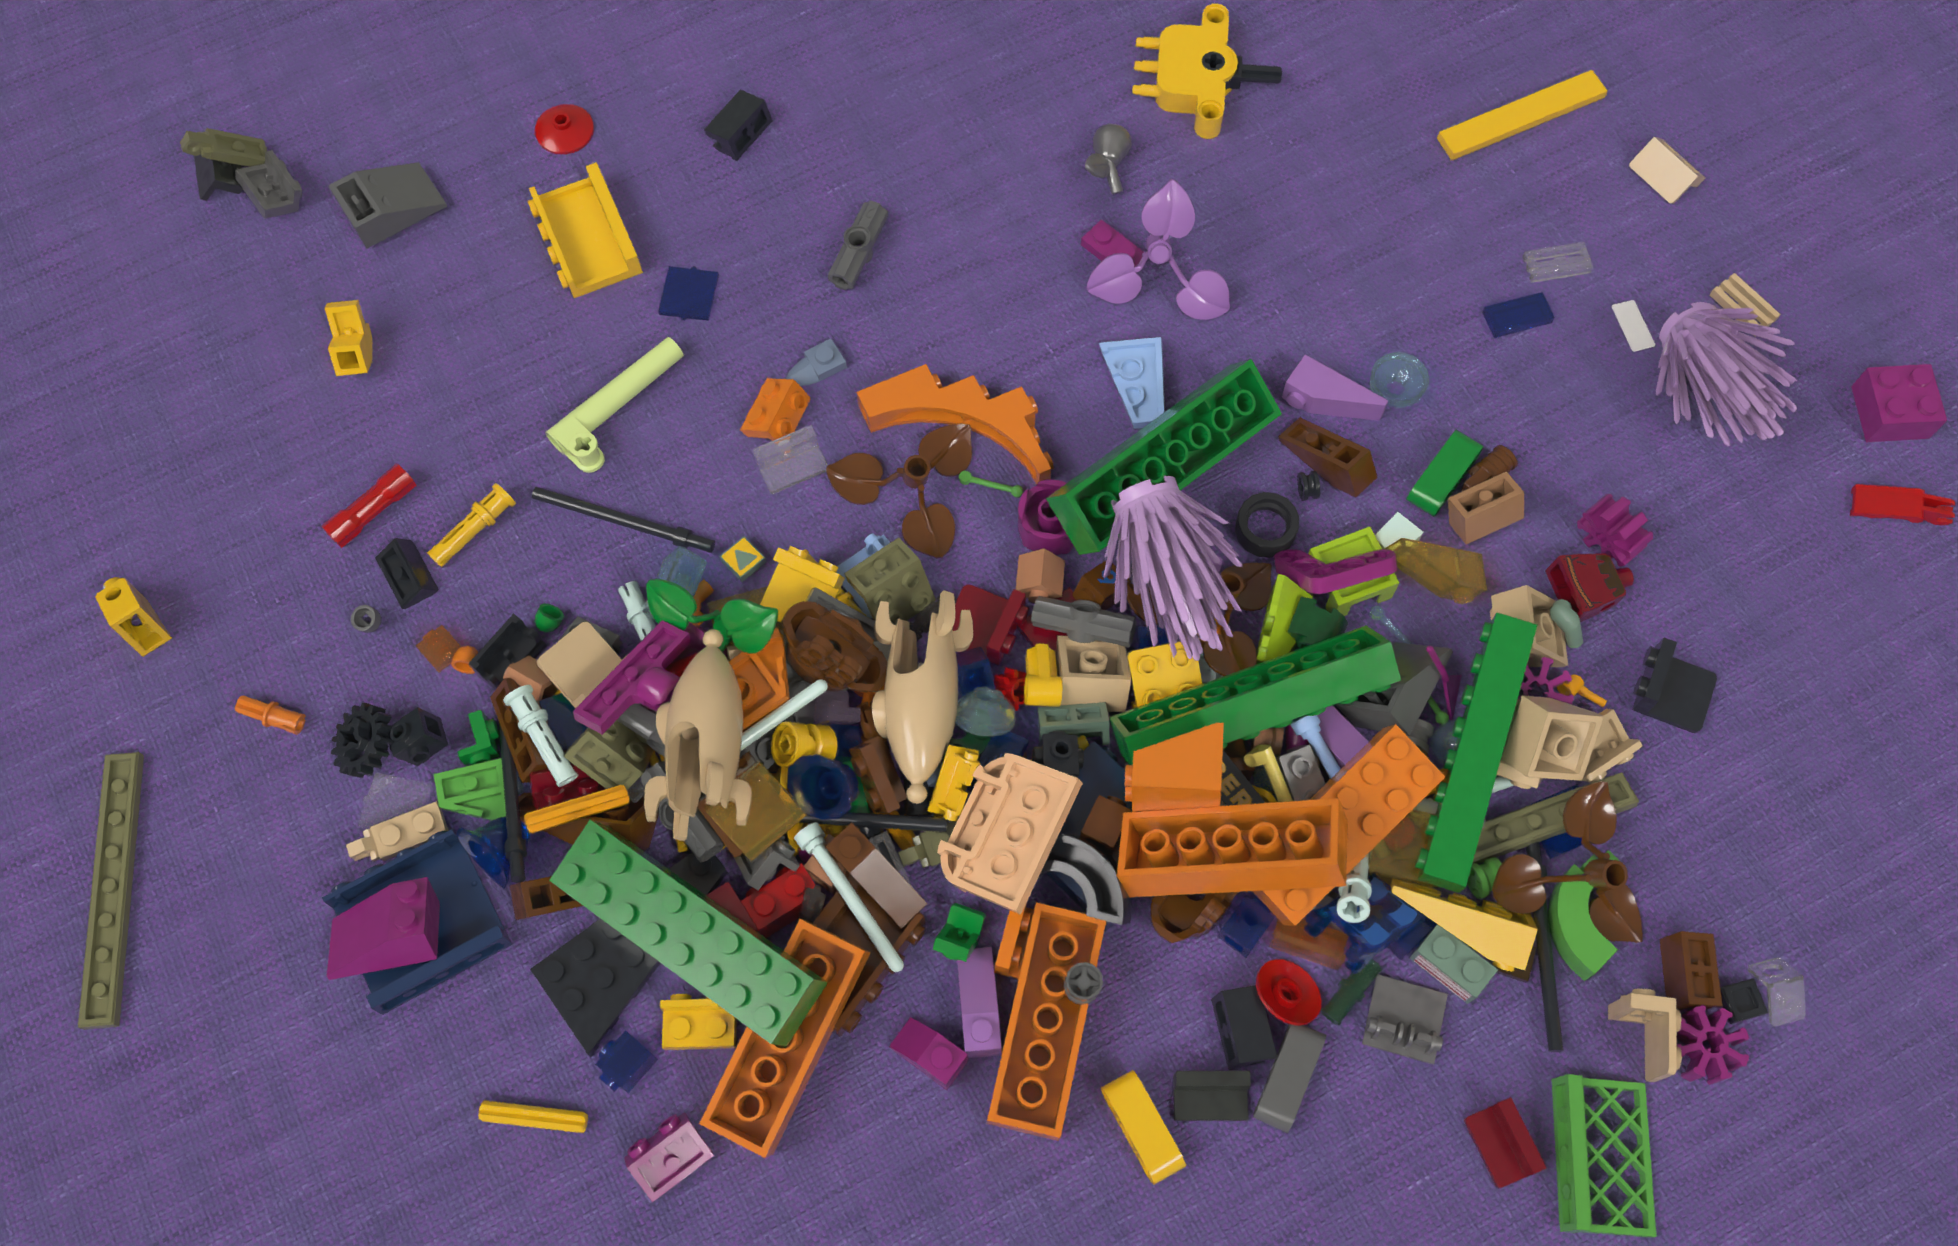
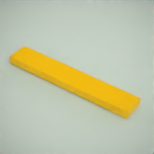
(1521, 114)

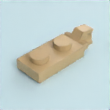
(399, 833)

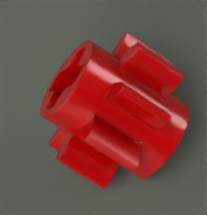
(1011, 685)

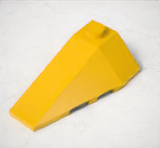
(1487, 928)

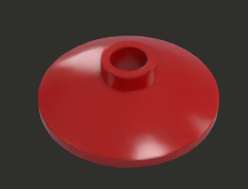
(564, 129)
(1288, 992)

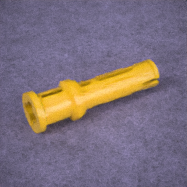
(482, 515)

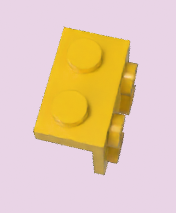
(796, 578)
(1159, 675)

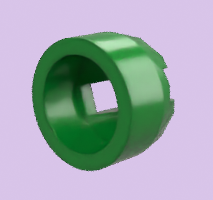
(548, 618)

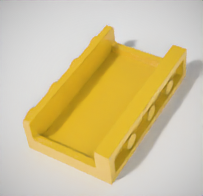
(585, 234)

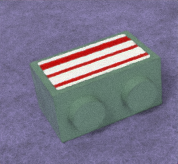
(1453, 964)

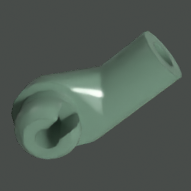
(1568, 622)

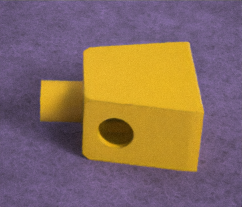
(119, 604)

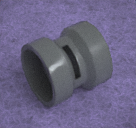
(1083, 976)

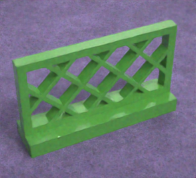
(1573, 1160)

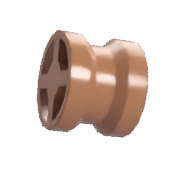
(1271, 737)

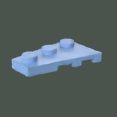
(1138, 377)

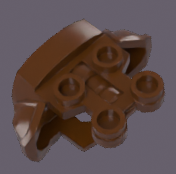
(813, 656)
(1180, 918)

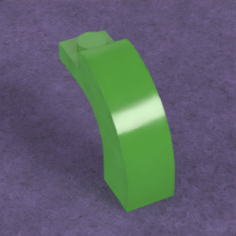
(1572, 929)

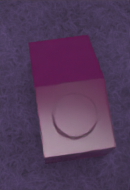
(930, 1052)

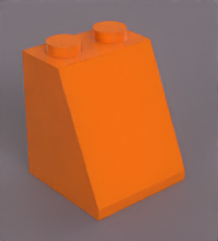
(1177, 772)

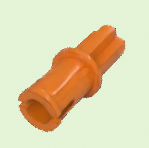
(271, 714)

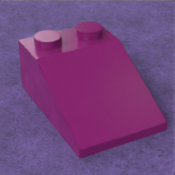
(386, 930)

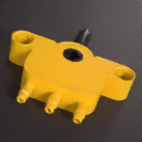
(1198, 70)

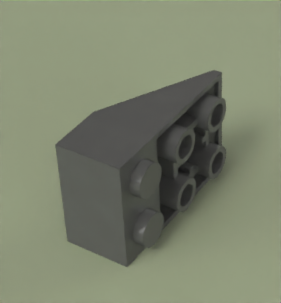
(386, 200)
(1404, 699)

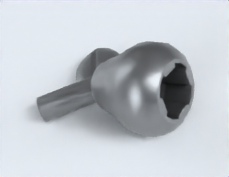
(1110, 146)

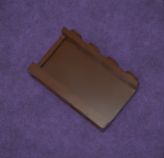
(841, 921)

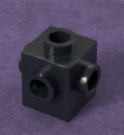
(417, 737)
(1059, 752)

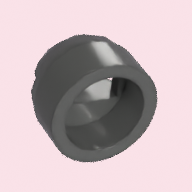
(362, 624)

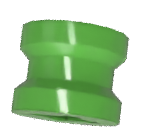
(1482, 877)

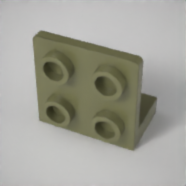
(892, 577)
(611, 758)

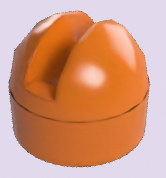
(462, 658)

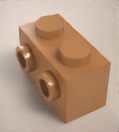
(1486, 507)

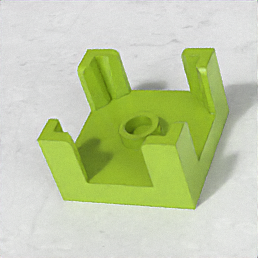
(1350, 546)

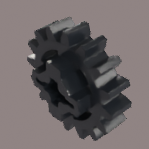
(362, 740)

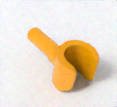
(1577, 686)

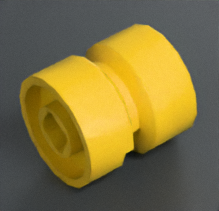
(799, 739)

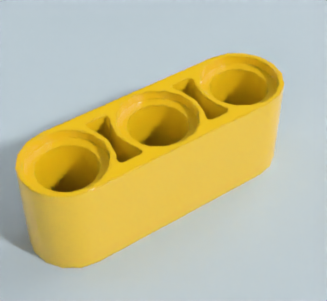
(1143, 1127)

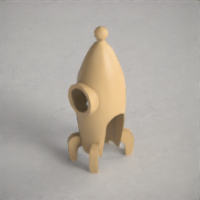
(920, 703)
(701, 741)

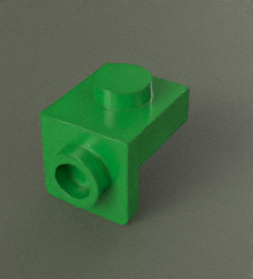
(485, 733)
(960, 933)

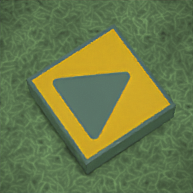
(743, 559)

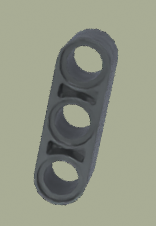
(1289, 1077)

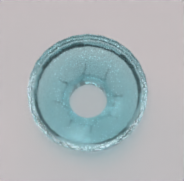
(1403, 369)
(985, 712)

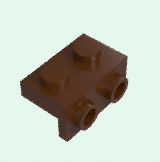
(878, 774)

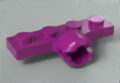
(636, 679)

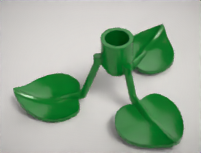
(740, 621)

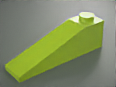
(1280, 610)

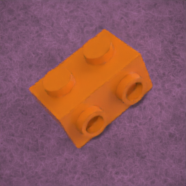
(776, 409)

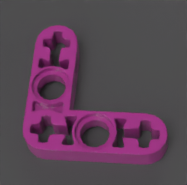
(1324, 578)

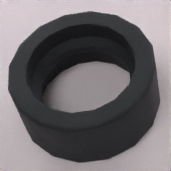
(1270, 502)

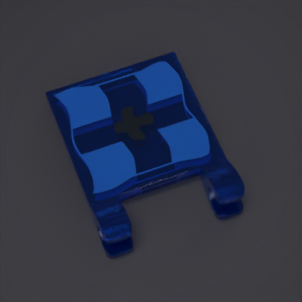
(1386, 923)

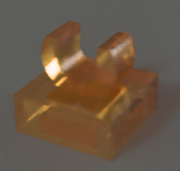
(438, 648)

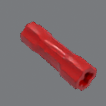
(350, 521)

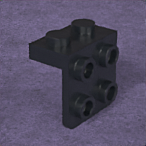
(1673, 689)

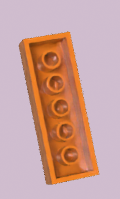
(1376, 795)
(1234, 848)
(1044, 1025)
(769, 1079)

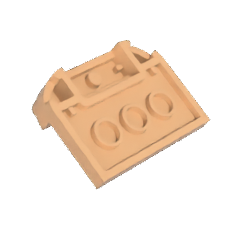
(1007, 829)

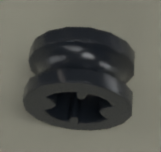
(1308, 485)

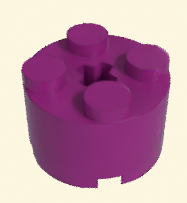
(1034, 523)

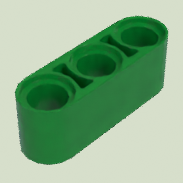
(1445, 473)

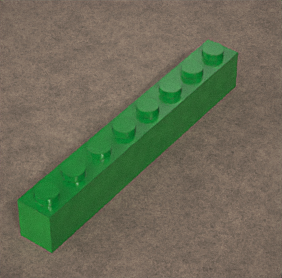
(1476, 754)

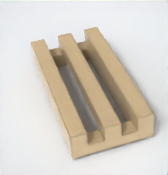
(1746, 298)

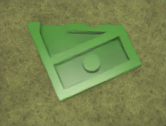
(473, 790)

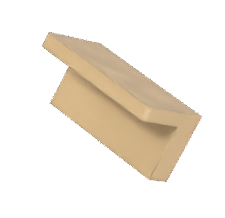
(1665, 170)

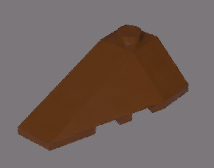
(626, 820)

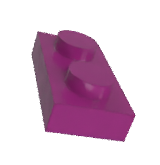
(1105, 241)

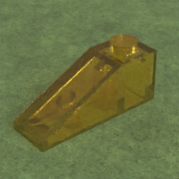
(1442, 569)

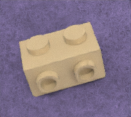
(1610, 748)

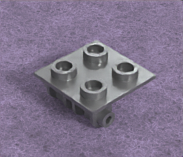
(1405, 1019)

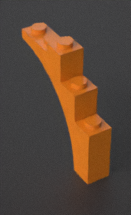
(921, 398)

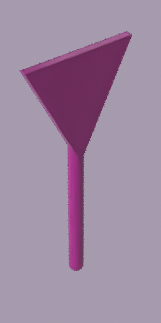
(1450, 682)

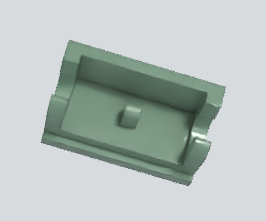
(1076, 719)

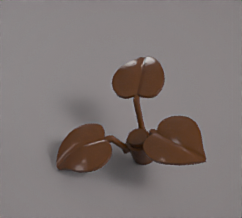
(927, 529)
(1251, 590)
(1593, 818)

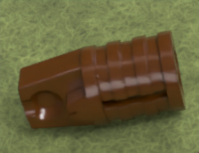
(1494, 464)

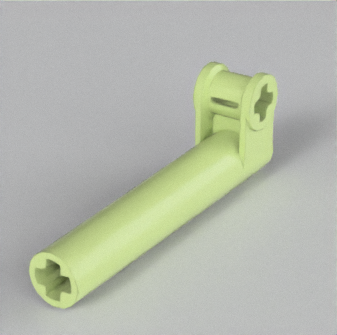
(573, 432)

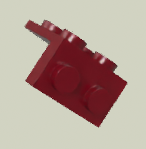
(993, 619)

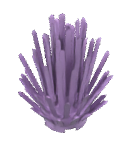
(1723, 367)
(1169, 552)

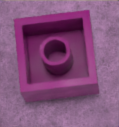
(1898, 403)

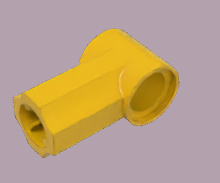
(1041, 682)

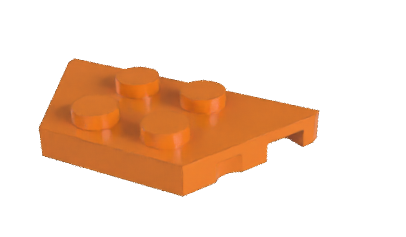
(762, 680)

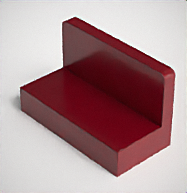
(1504, 1143)

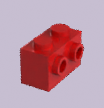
(778, 901)

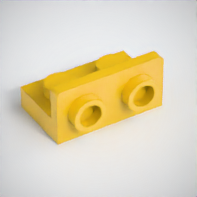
(696, 1024)

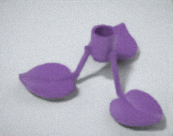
(1163, 215)

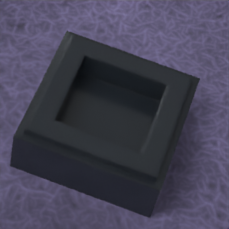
(1743, 1001)

